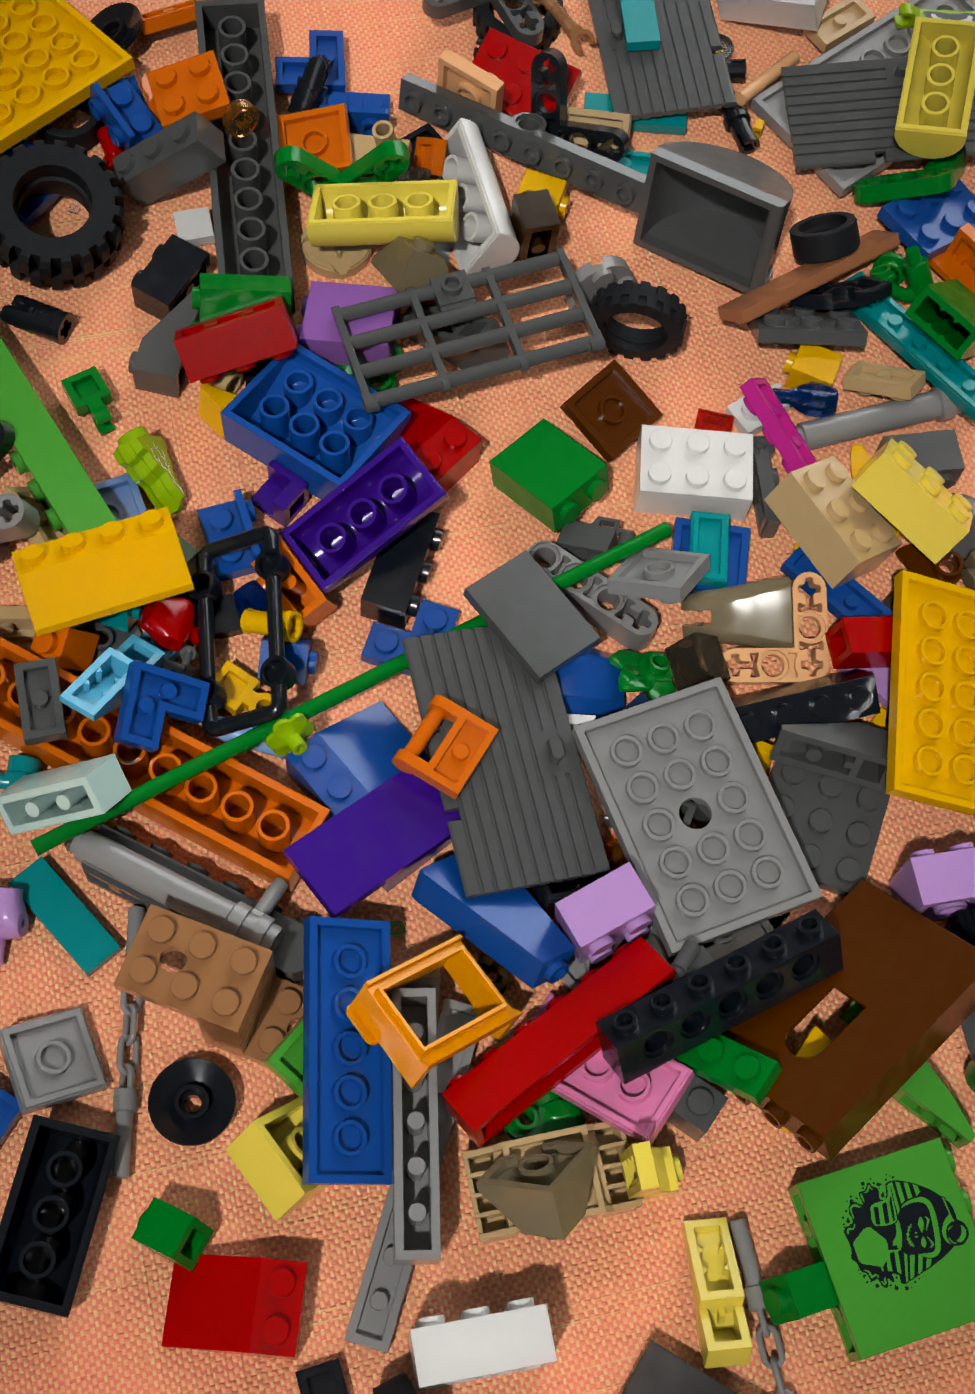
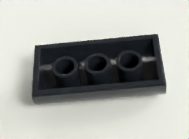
(52, 1214)

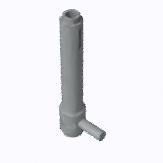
(878, 419)
(181, 893)

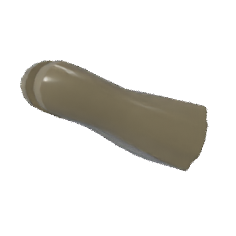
(745, 614)

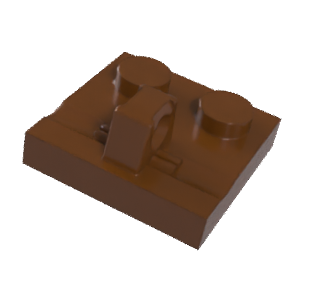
(610, 410)

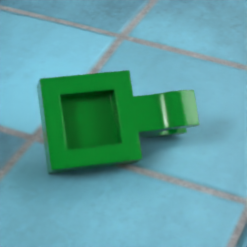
(90, 394)

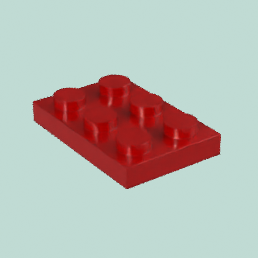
(512, 64)

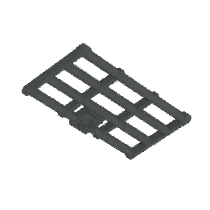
(458, 304)

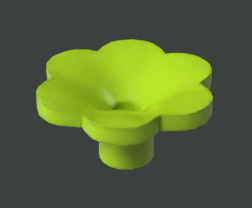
(290, 735)

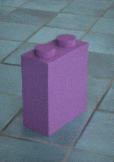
(320, 332)

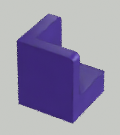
(281, 494)

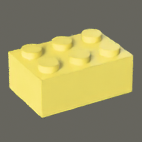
(914, 499)

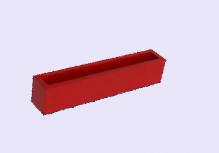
(553, 1044)

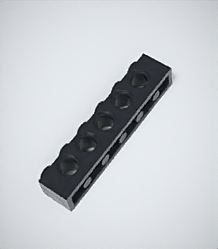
(720, 996)

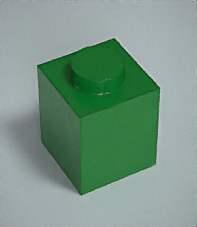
(172, 1233)
(798, 1293)

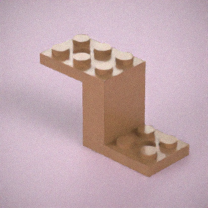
(223, 985)

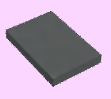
(531, 616)

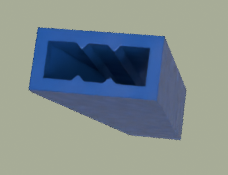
(502, 925)

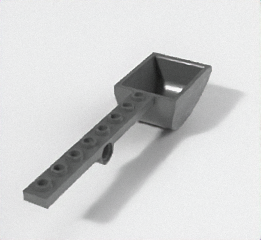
(693, 206)

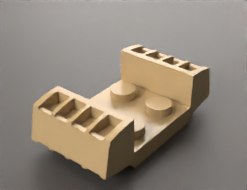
(607, 1189)

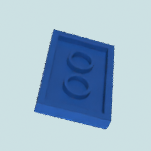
(930, 219)

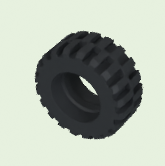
(69, 173)

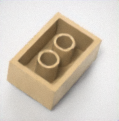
(832, 521)

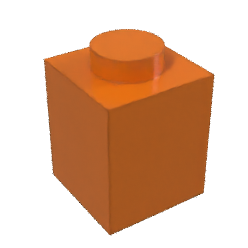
(70, 647)

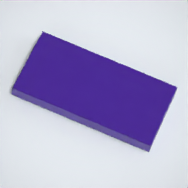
(371, 842)

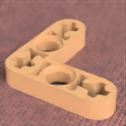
(790, 657)

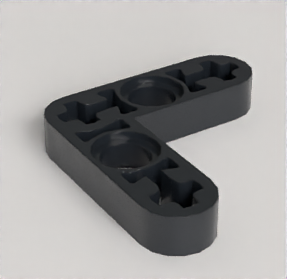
(557, 119)

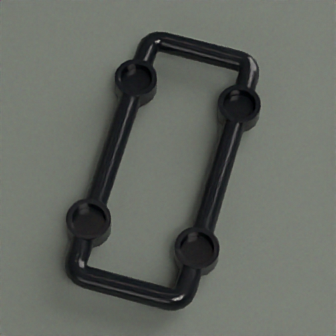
(276, 670)

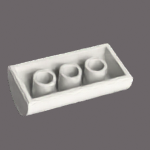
(484, 222)

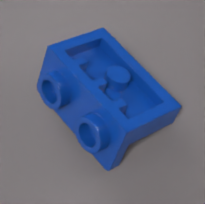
(362, 108)
(123, 114)
(227, 520)

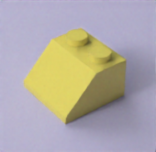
(272, 1159)

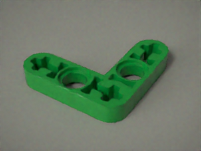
(298, 166)
(937, 177)

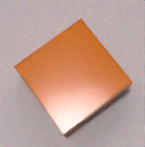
(430, 154)

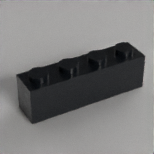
(813, 701)

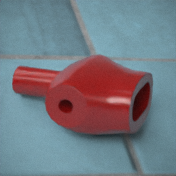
(170, 622)

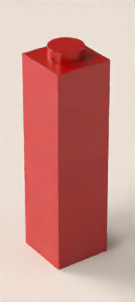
(861, 642)

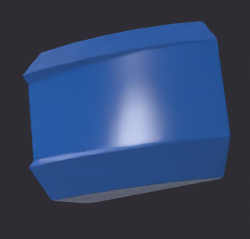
(591, 685)

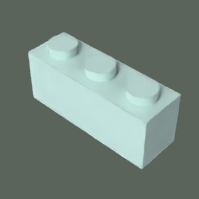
(63, 794)

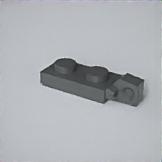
(764, 481)

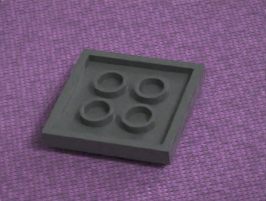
(832, 822)

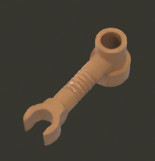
(567, 23)

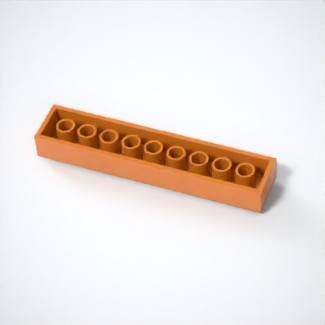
(222, 809)

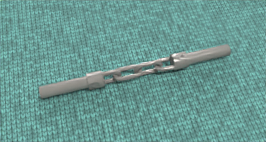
(126, 1097)
(755, 1300)

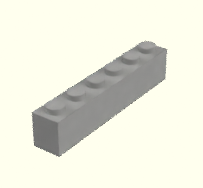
(416, 1143)

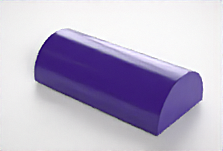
(364, 515)

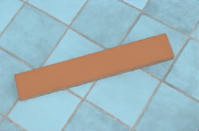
(804, 279)

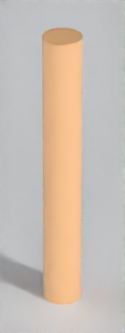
(766, 78)

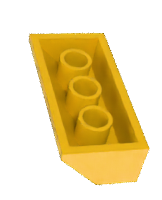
(102, 571)

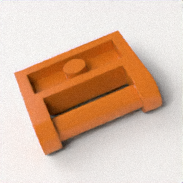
(456, 755)

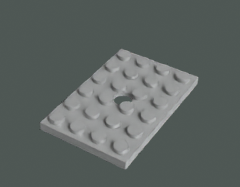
(709, 877)

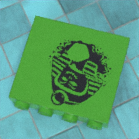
(893, 1246)

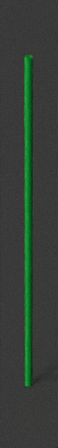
(321, 703)

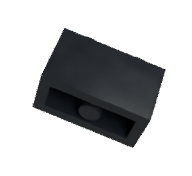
(169, 276)

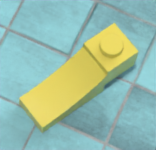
(650, 1171)
(717, 1293)

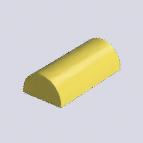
(937, 88)
(382, 212)

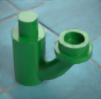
(916, 272)

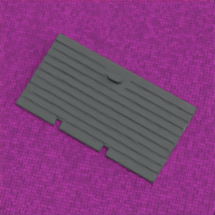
(670, 79)
(849, 113)
(528, 799)

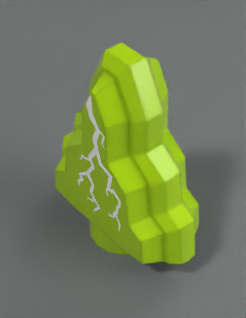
(150, 468)

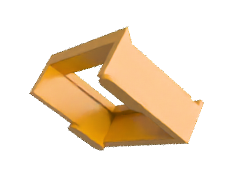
(382, 1023)

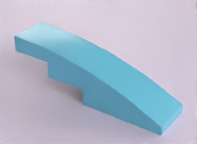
(103, 682)

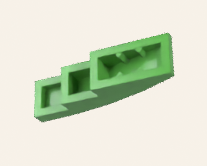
(928, 1098)

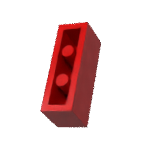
(236, 340)

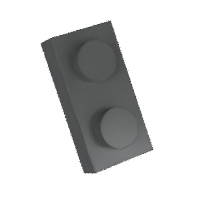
(39, 701)

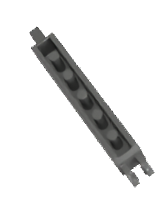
(290, 951)

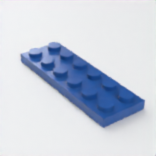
(343, 1076)

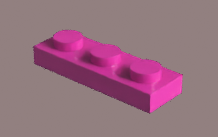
(777, 424)

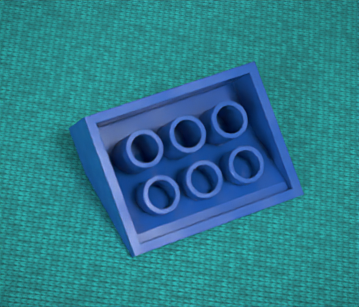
(310, 421)
(351, 762)

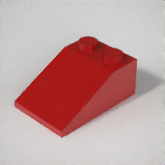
(440, 442)
(237, 1306)

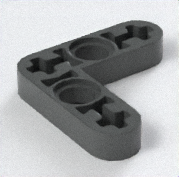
(511, 17)

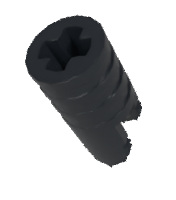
(311, 86)
(38, 319)

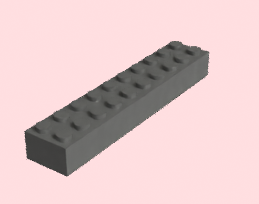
(245, 188)

